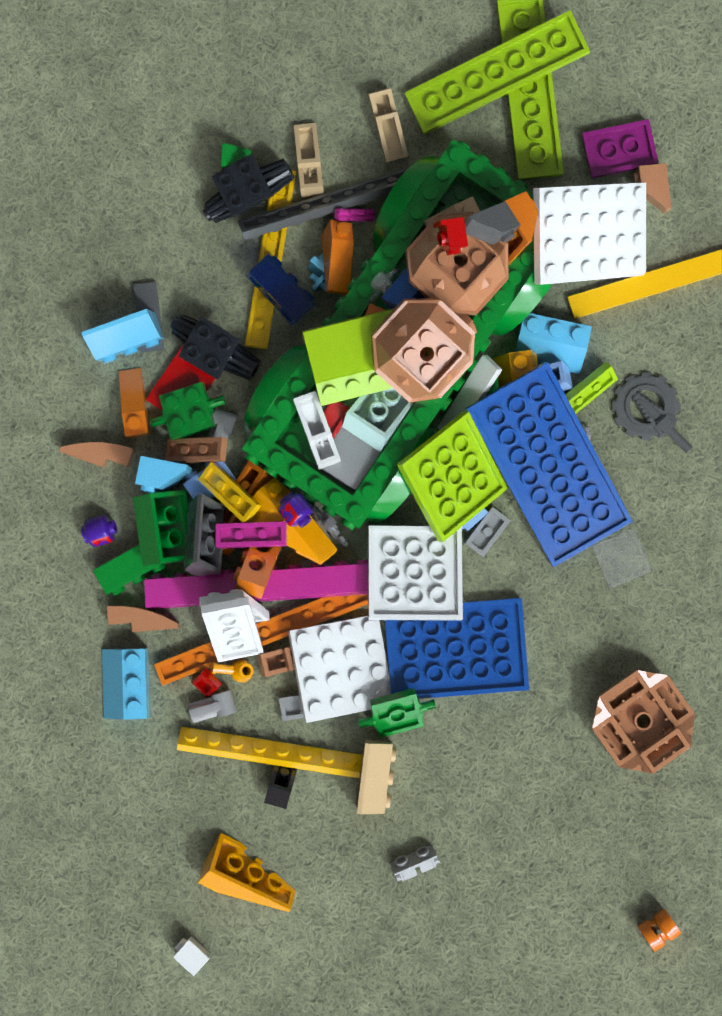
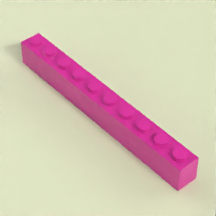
(282, 584)

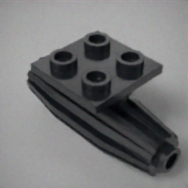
(245, 186)
(213, 348)

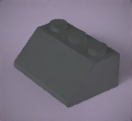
(201, 551)

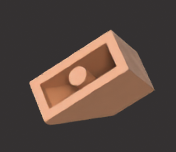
(656, 185)

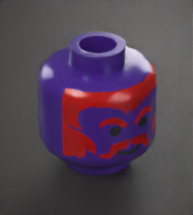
(295, 510)
(99, 530)

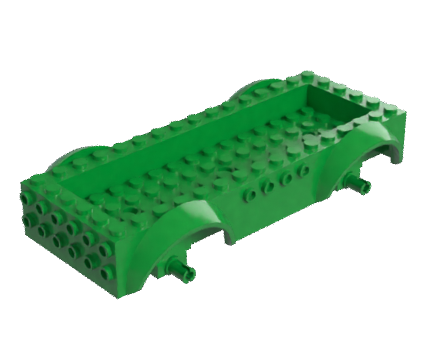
(270, 421)

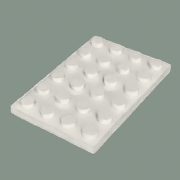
(589, 232)

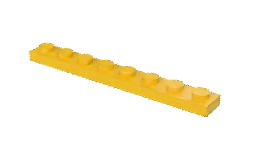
(270, 752)

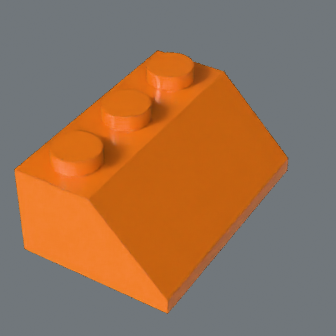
(526, 214)

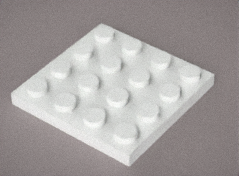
(414, 574)
(339, 667)

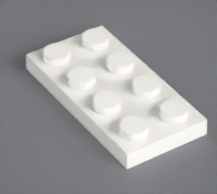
(232, 629)

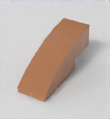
(100, 452)
(140, 618)
(275, 662)

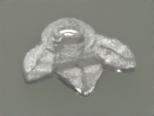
(382, 283)

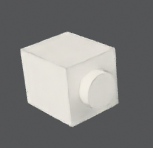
(191, 955)

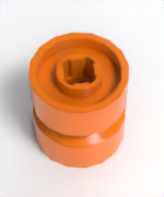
(665, 924)

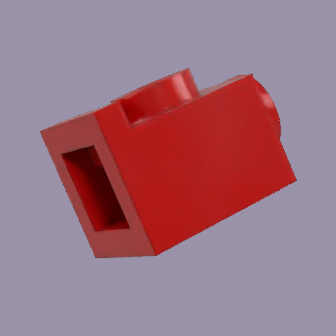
(451, 235)

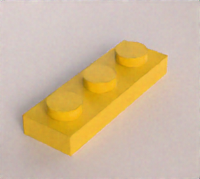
(229, 492)

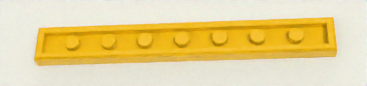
(272, 243)
(646, 285)

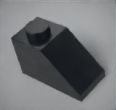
(280, 786)

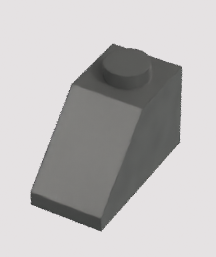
(493, 224)

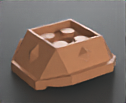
(464, 287)
(404, 335)
(667, 726)

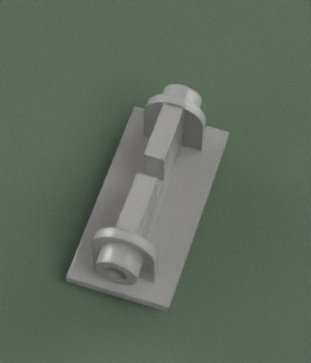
(405, 866)

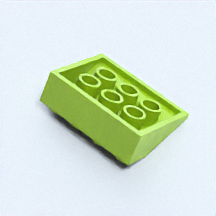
(343, 358)

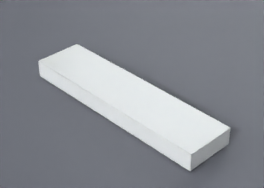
(474, 389)

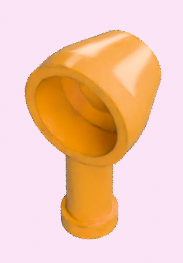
(234, 670)

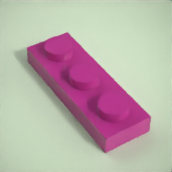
(251, 534)

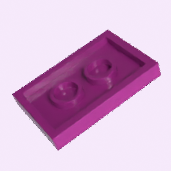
(619, 148)

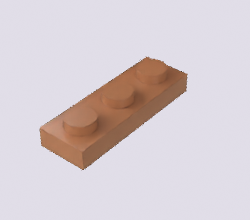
(196, 450)

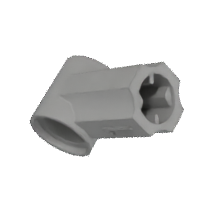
(224, 424)
(216, 705)

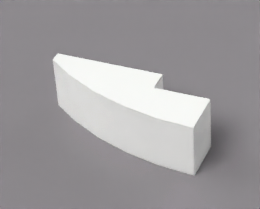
(317, 430)

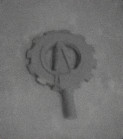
(659, 420)
(327, 523)

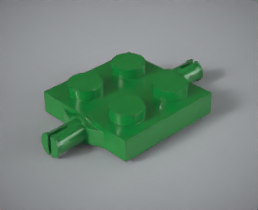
(187, 411)
(396, 713)

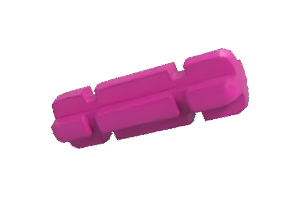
(353, 214)

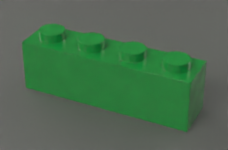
(124, 570)

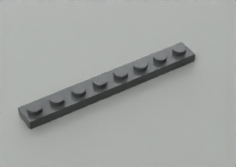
(318, 206)

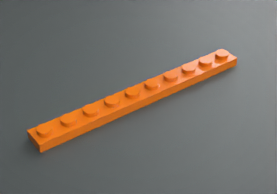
(269, 631)

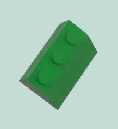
(161, 526)

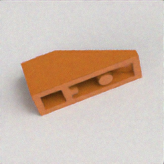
(337, 256)
(133, 403)

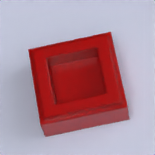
(206, 683)

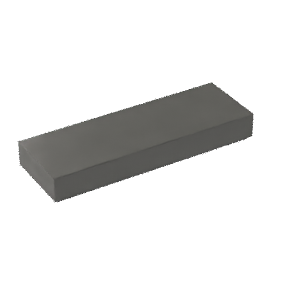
(147, 298)

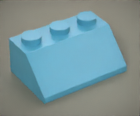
(123, 336)
(554, 340)
(160, 475)
(125, 683)

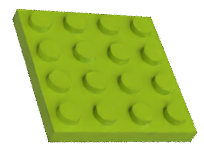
(452, 476)

